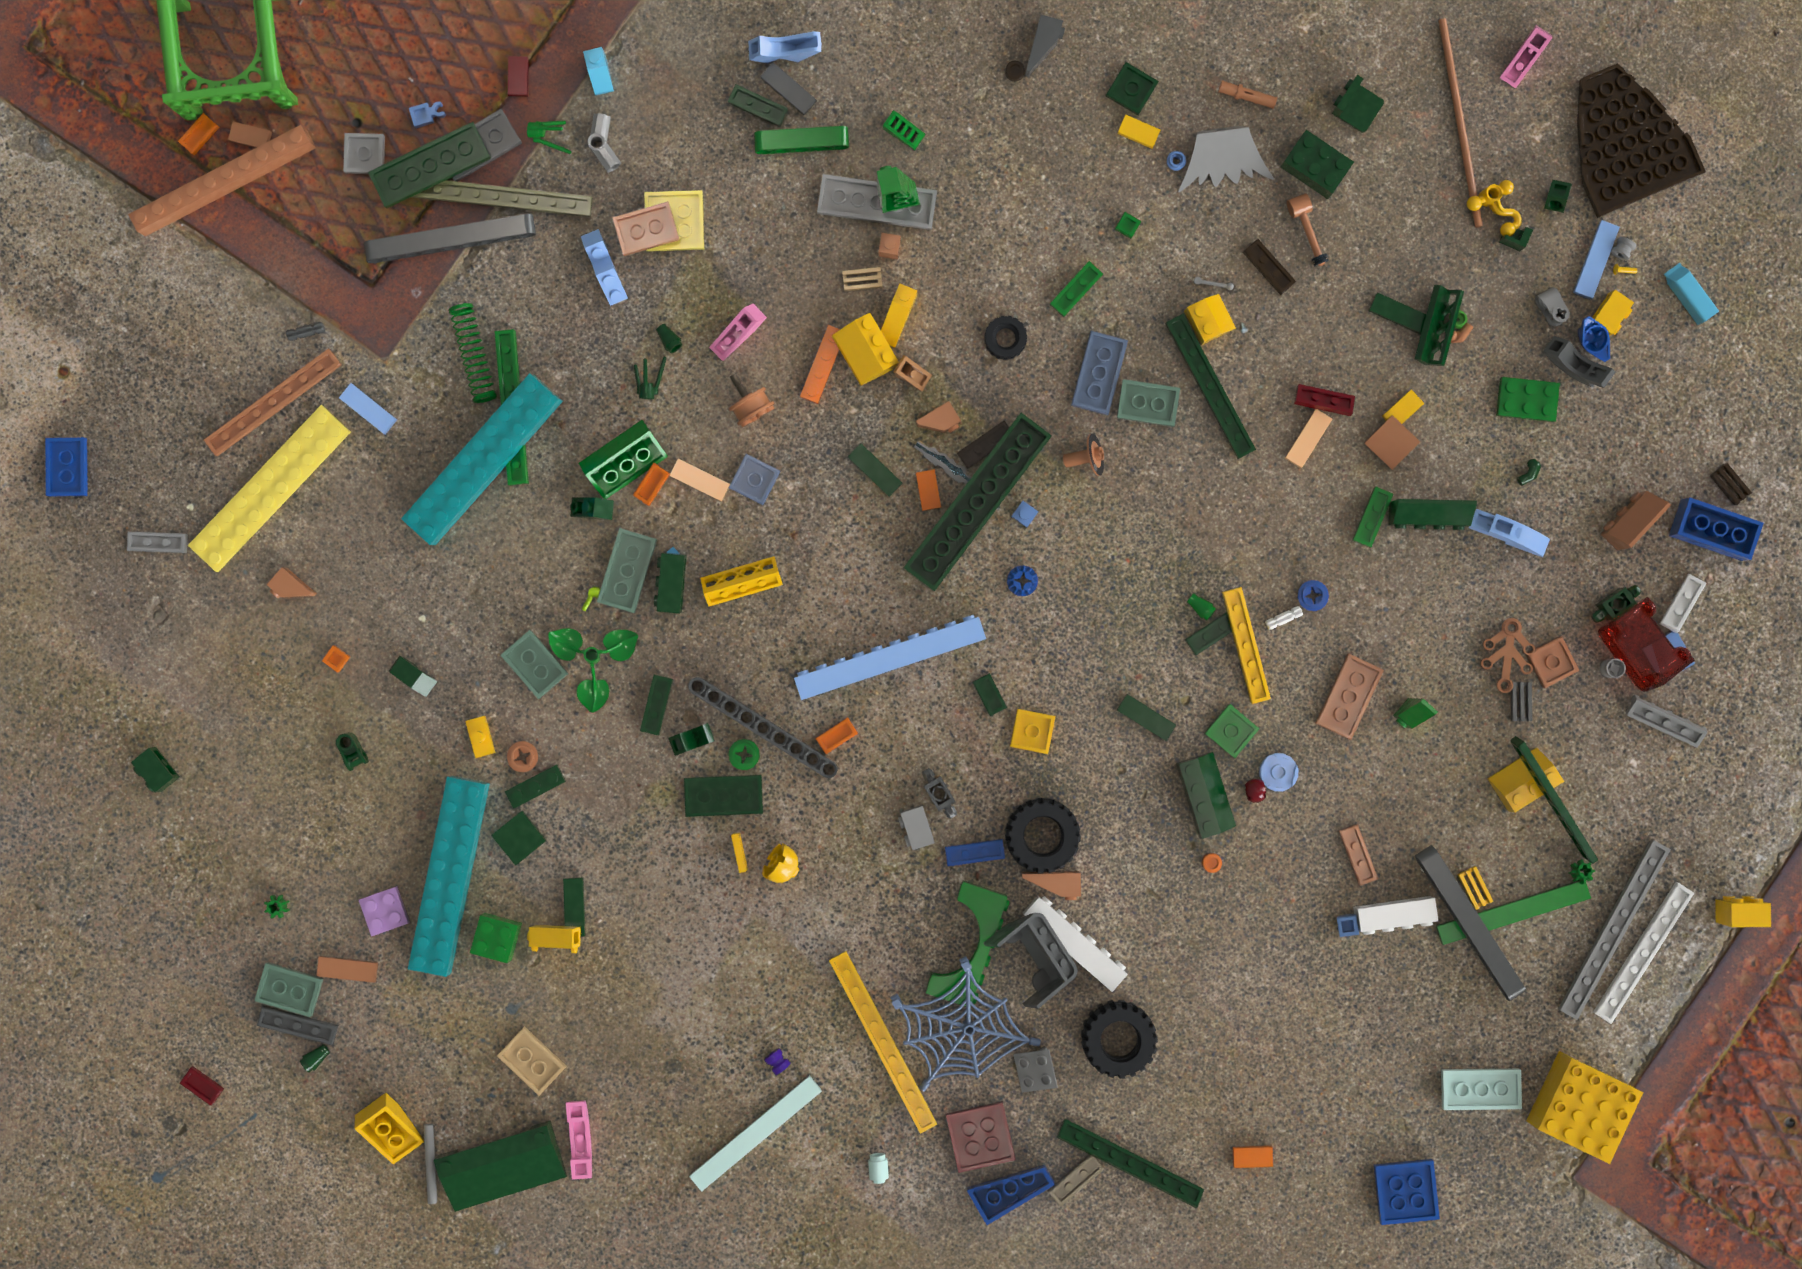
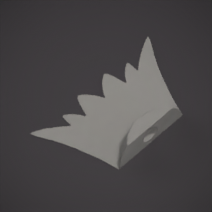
(1223, 152)

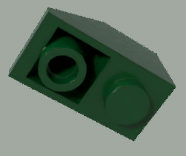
(592, 508)

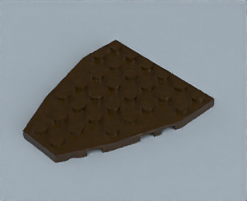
(1628, 142)

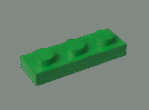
(1076, 289)
(1372, 517)

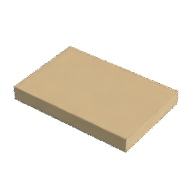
(531, 1061)

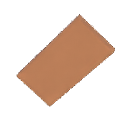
(1349, 696)

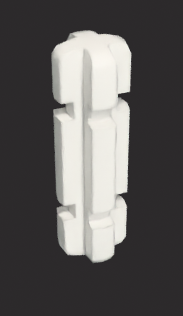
(1284, 618)

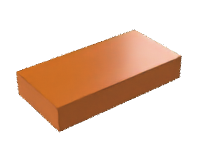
(198, 134)
(651, 484)
(928, 490)
(836, 735)
(1252, 1156)

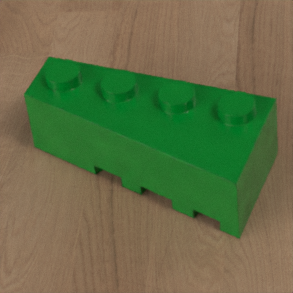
(895, 189)

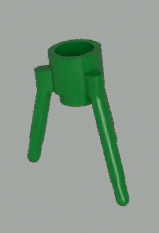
(538, 130)

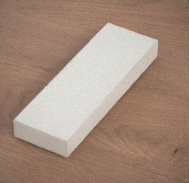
(1682, 603)

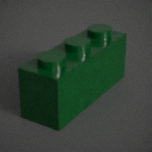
(670, 582)

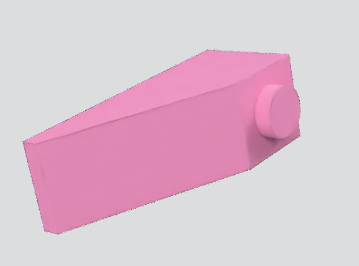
(1526, 56)
(738, 331)

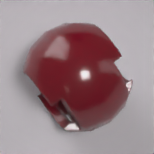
(1255, 790)

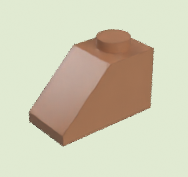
(941, 419)
(288, 585)

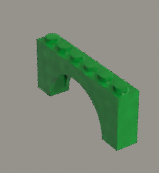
(987, 908)

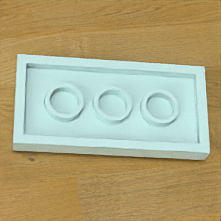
(1481, 1089)

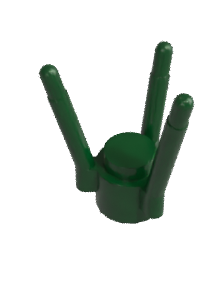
(646, 389)

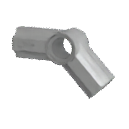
(599, 132)

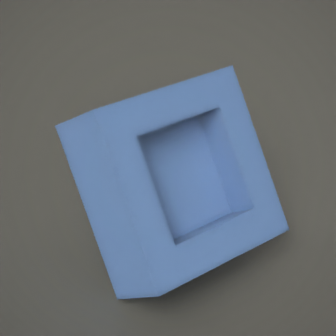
(1024, 514)

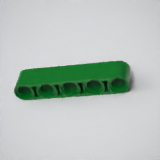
(801, 140)

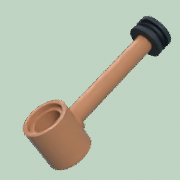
(1299, 207)

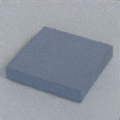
(754, 479)

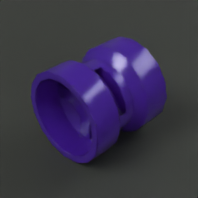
(776, 1060)

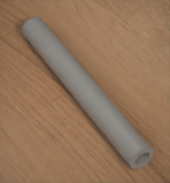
(429, 1161)

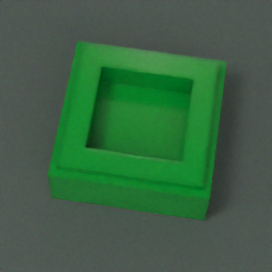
(1127, 225)

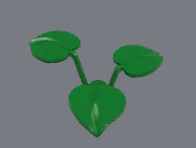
(620, 646)

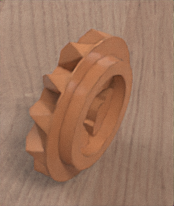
(514, 753)

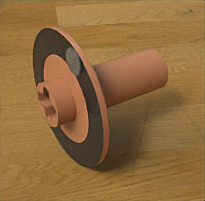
(1093, 455)

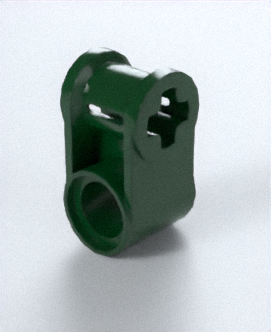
(353, 751)

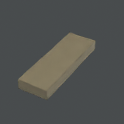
(1076, 1179)

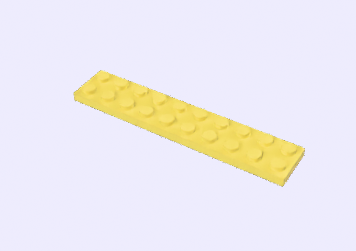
(269, 488)

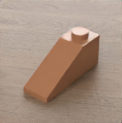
(1064, 883)

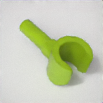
(593, 592)

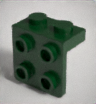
(1357, 105)

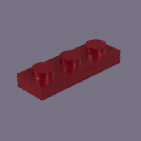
(1324, 400)

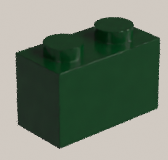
(154, 770)

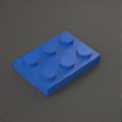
(66, 467)

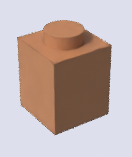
(889, 246)

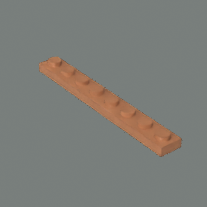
(272, 402)

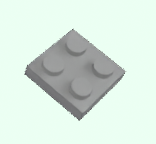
(363, 152)

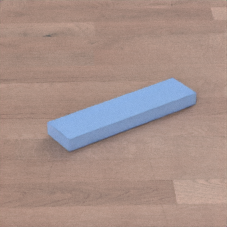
(1596, 259)

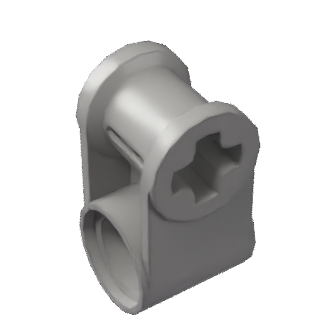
(1552, 304)

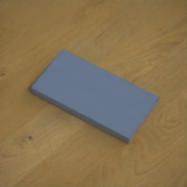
(1099, 373)

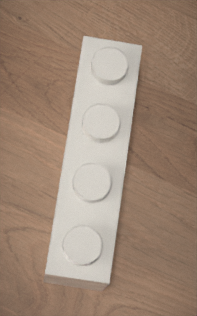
(1396, 914)

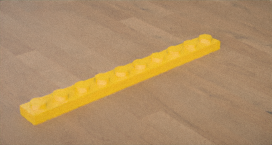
(883, 1042)

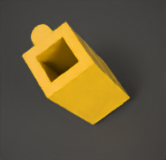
(554, 937)

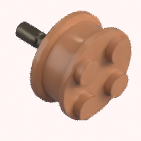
(751, 405)

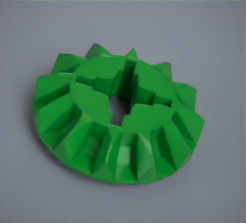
(750, 761)

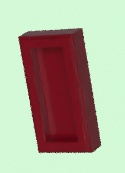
(518, 76)
(201, 1085)

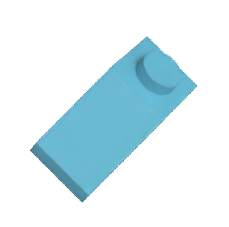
(598, 70)

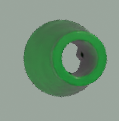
(1201, 606)

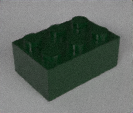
(1317, 164)

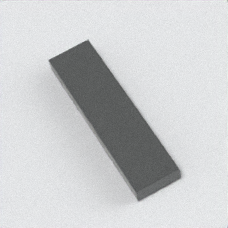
(297, 1025)

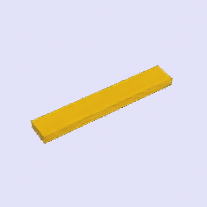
(1246, 645)

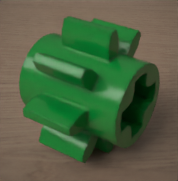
(1581, 866)
(271, 909)

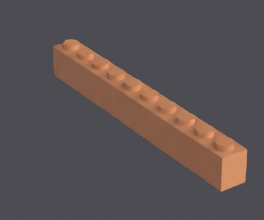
(222, 181)

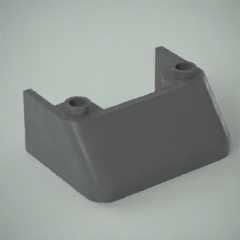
(1047, 951)

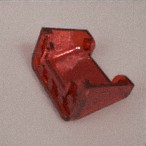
(1644, 647)

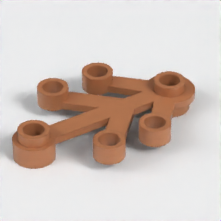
(1508, 652)

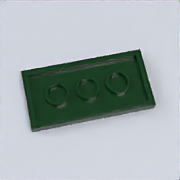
(723, 795)

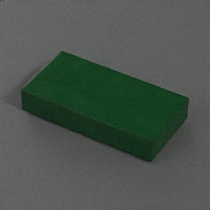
(989, 694)

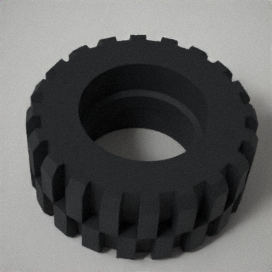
(1042, 861)
(1134, 1060)

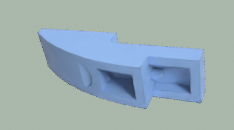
(1510, 531)

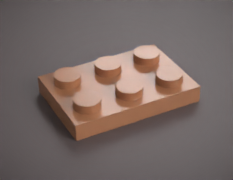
(646, 228)

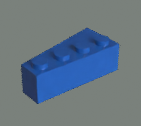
(1008, 1192)

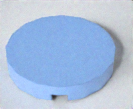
(1278, 772)

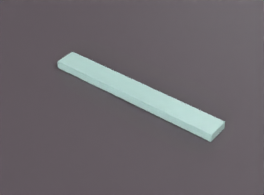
(755, 1133)

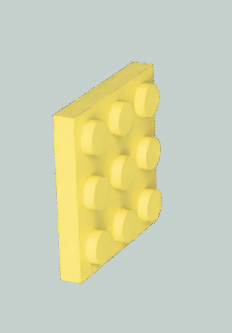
(688, 218)

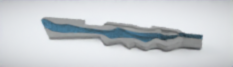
(949, 466)

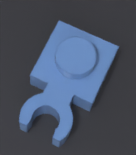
(423, 114)

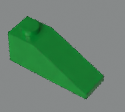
(1414, 712)

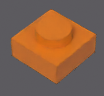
(336, 658)

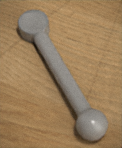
(1197, 281)

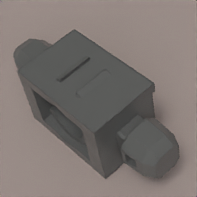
(928, 775)

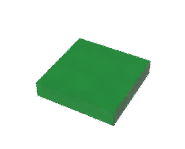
(1231, 731)

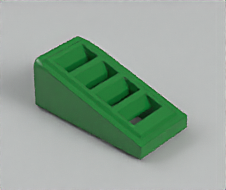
(900, 136)

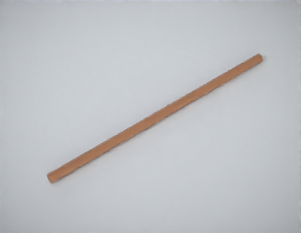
(1459, 117)

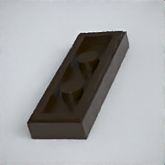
(1269, 266)
(982, 446)

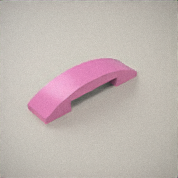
(579, 1139)

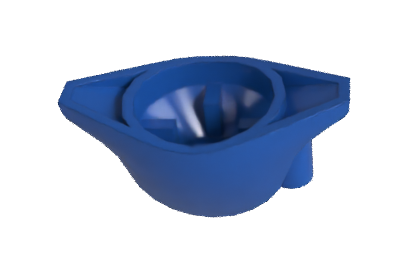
(1594, 338)

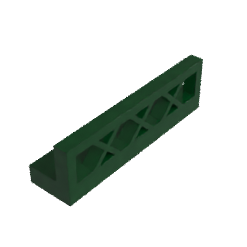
(1434, 326)

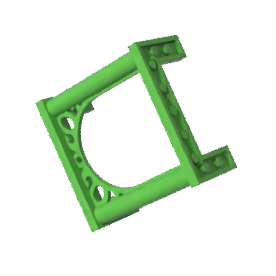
(188, 103)

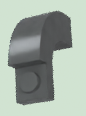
(1570, 361)

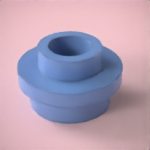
(1180, 156)

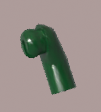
(1533, 471)

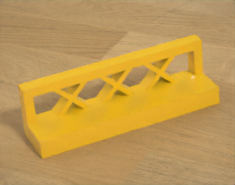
(742, 584)

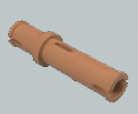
(1241, 92)

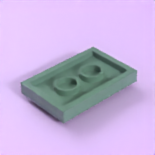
(1148, 403)
(534, 664)
(288, 989)

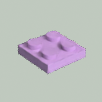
(384, 911)

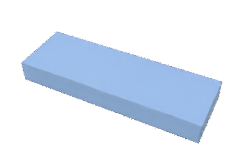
(367, 408)

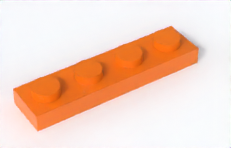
(821, 367)

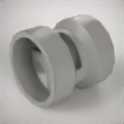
(1617, 668)

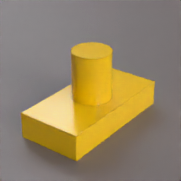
(480, 736)

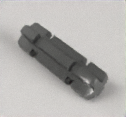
(305, 331)

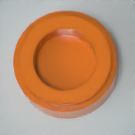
(1211, 862)

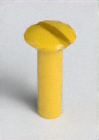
(1616, 269)

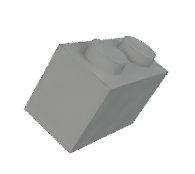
(917, 827)

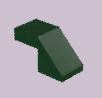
(412, 676)
(691, 739)

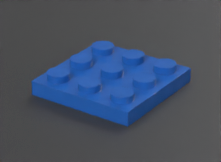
(1406, 1192)

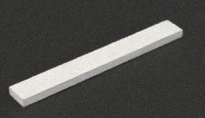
(1643, 952)

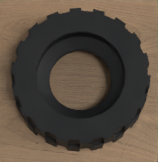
(1005, 352)

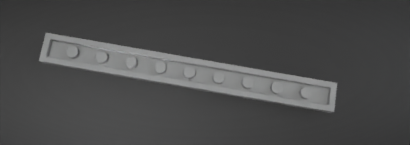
(1614, 929)

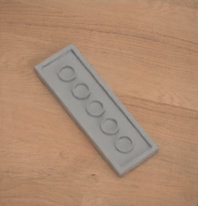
(860, 201)

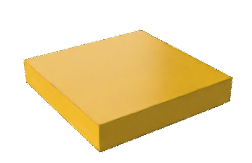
(1032, 731)

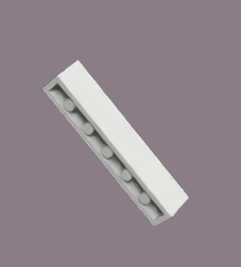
(1080, 947)

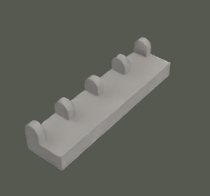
(1666, 721)

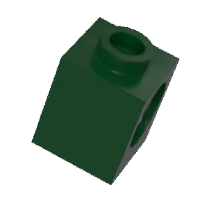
(1558, 196)

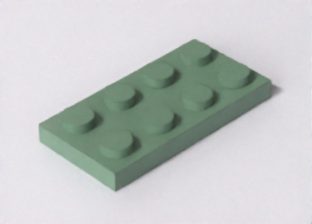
(627, 570)

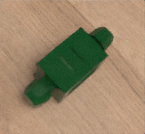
(1625, 594)

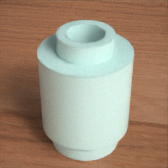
(878, 1168)

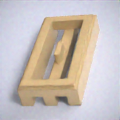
(866, 278)

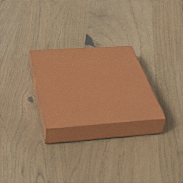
(1392, 442)
(1552, 662)

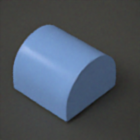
(1347, 925)

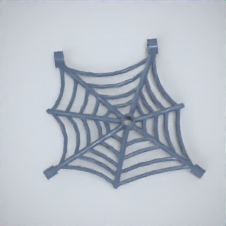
(897, 1003)

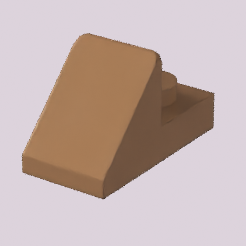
(912, 373)

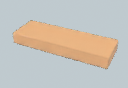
(1308, 438)
(700, 480)

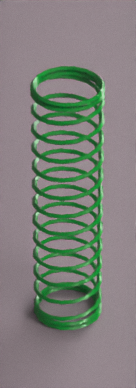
(489, 394)

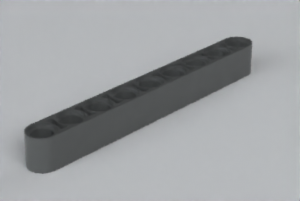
(449, 238)
(753, 725)
(1470, 923)

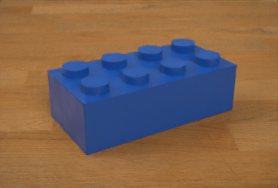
(1716, 529)

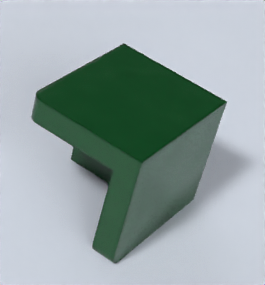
(1518, 240)

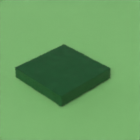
(1132, 88)
(519, 838)

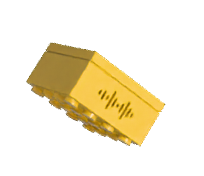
(1584, 1107)

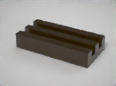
(1746, 491)

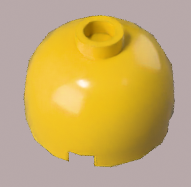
(782, 864)

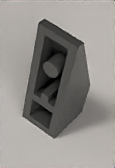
(1045, 40)

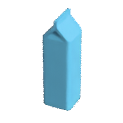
(1690, 294)

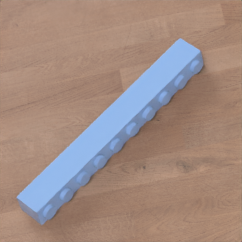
(889, 658)

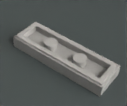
(157, 542)

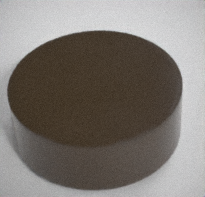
(1014, 71)

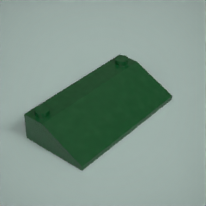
(501, 1167)

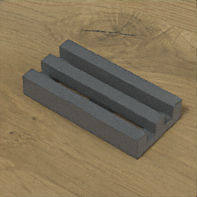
(1521, 702)

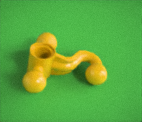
(1483, 199)

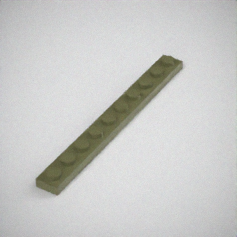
(509, 198)

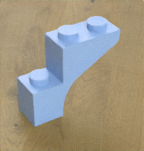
(789, 48)
(604, 267)

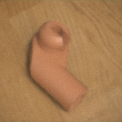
(1460, 336)

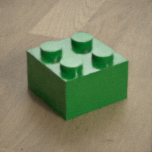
(495, 937)

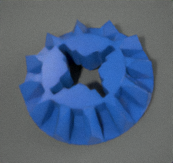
(1015, 587)
(1318, 588)

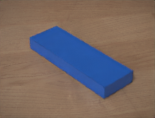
(975, 852)

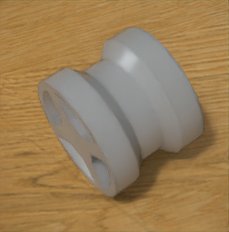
(1623, 248)

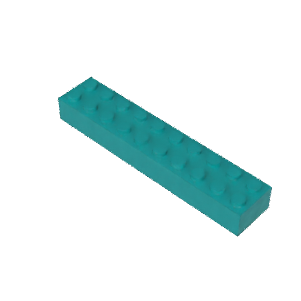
(482, 459)
(448, 876)

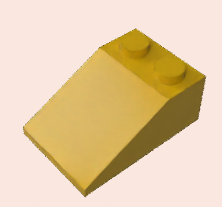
(388, 1128)

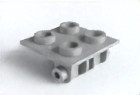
(1035, 1070)

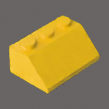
(865, 349)
(1517, 786)

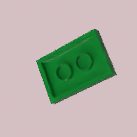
(1528, 399)

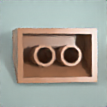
(1634, 520)

